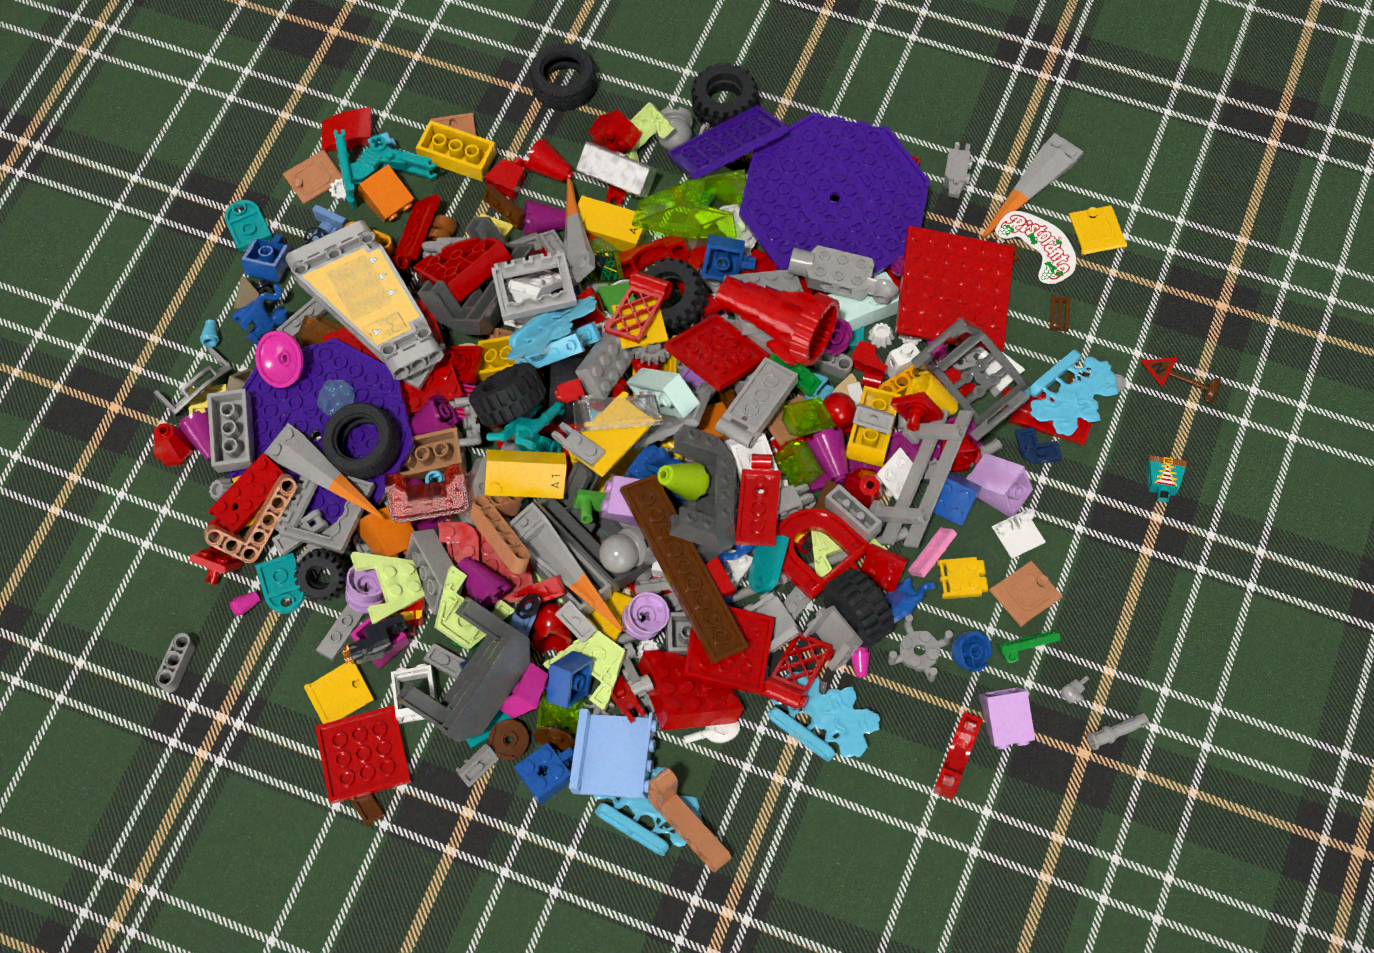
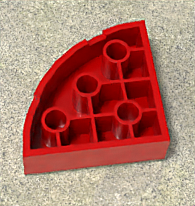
(463, 264)
(683, 700)

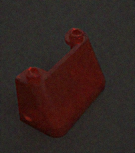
(427, 499)

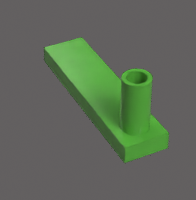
(587, 502)

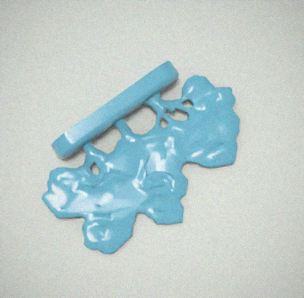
(545, 327)
(1073, 399)
(834, 714)
(644, 807)

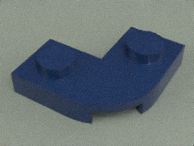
(1033, 450)

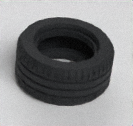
(557, 57)
(561, 372)
(339, 427)

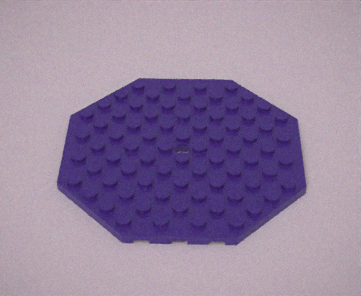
(823, 156)
(298, 406)

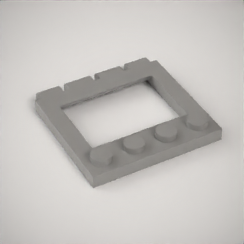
(530, 306)
(346, 523)

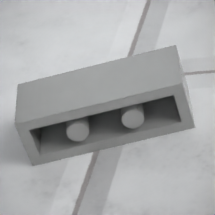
(853, 513)

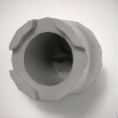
(682, 122)
(624, 550)

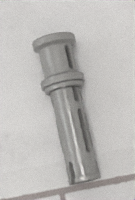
(1109, 734)

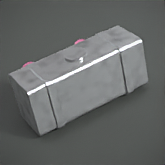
(616, 169)

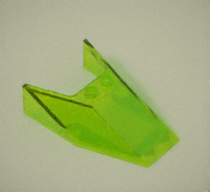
(680, 211)

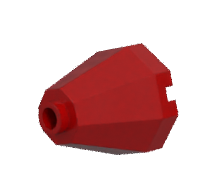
(171, 445)
(967, 453)
(857, 483)

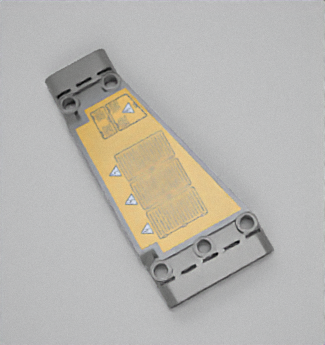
(366, 294)

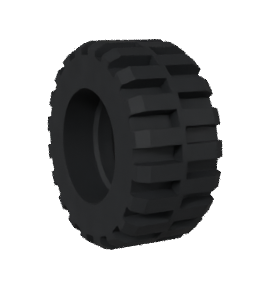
(720, 79)
(693, 299)
(507, 394)
(860, 605)

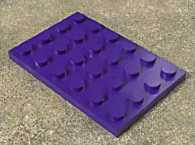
(727, 142)

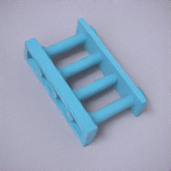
(565, 346)

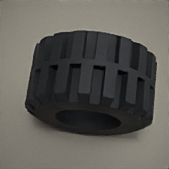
(313, 587)

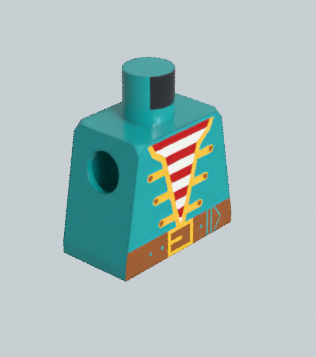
(1164, 476)

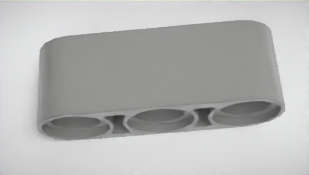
(833, 366)
(177, 671)

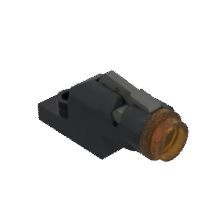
(376, 643)

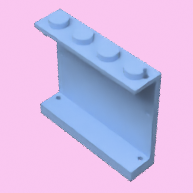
(612, 755)

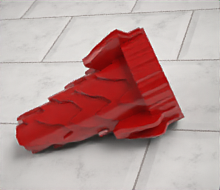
(795, 320)

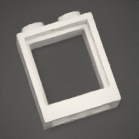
(403, 674)

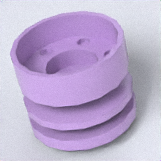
(363, 590)
(647, 605)

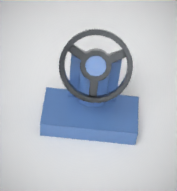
(329, 223)
(523, 618)

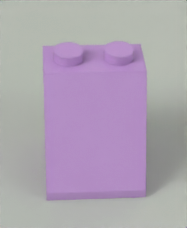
(1002, 482)
(614, 505)
(1007, 717)

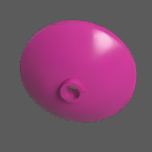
(279, 359)

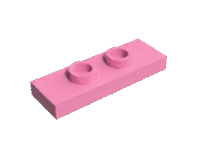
(932, 552)

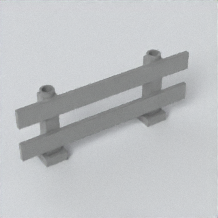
(920, 516)

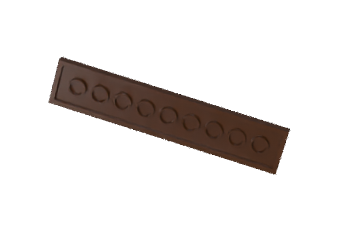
(684, 570)

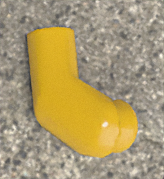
(669, 443)

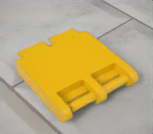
(963, 577)

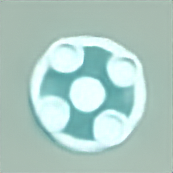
(334, 396)

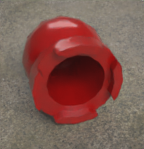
(841, 410)
(549, 630)

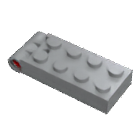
(604, 365)
(757, 403)

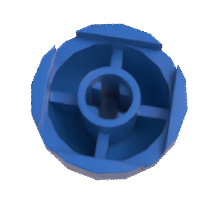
(971, 650)

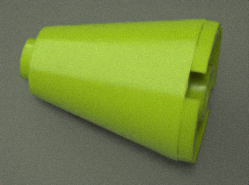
(685, 479)

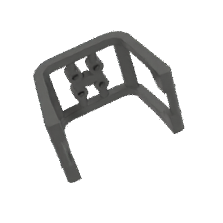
(1013, 398)

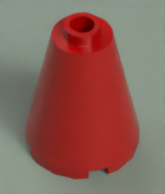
(548, 162)

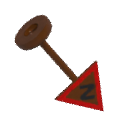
(1162, 368)

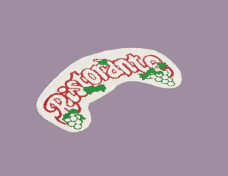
(1050, 241)

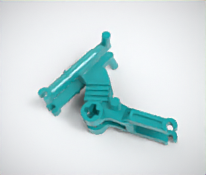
(375, 158)
(527, 433)

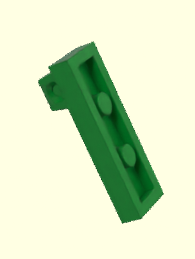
(807, 380)
(1010, 648)

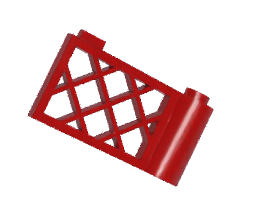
(648, 288)
(790, 692)

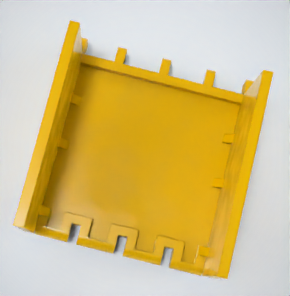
(618, 450)

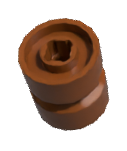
(441, 227)

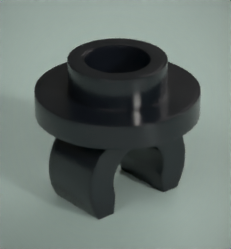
(263, 285)

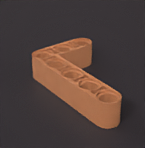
(488, 516)
(258, 524)
(680, 817)

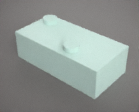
(867, 311)
(670, 390)

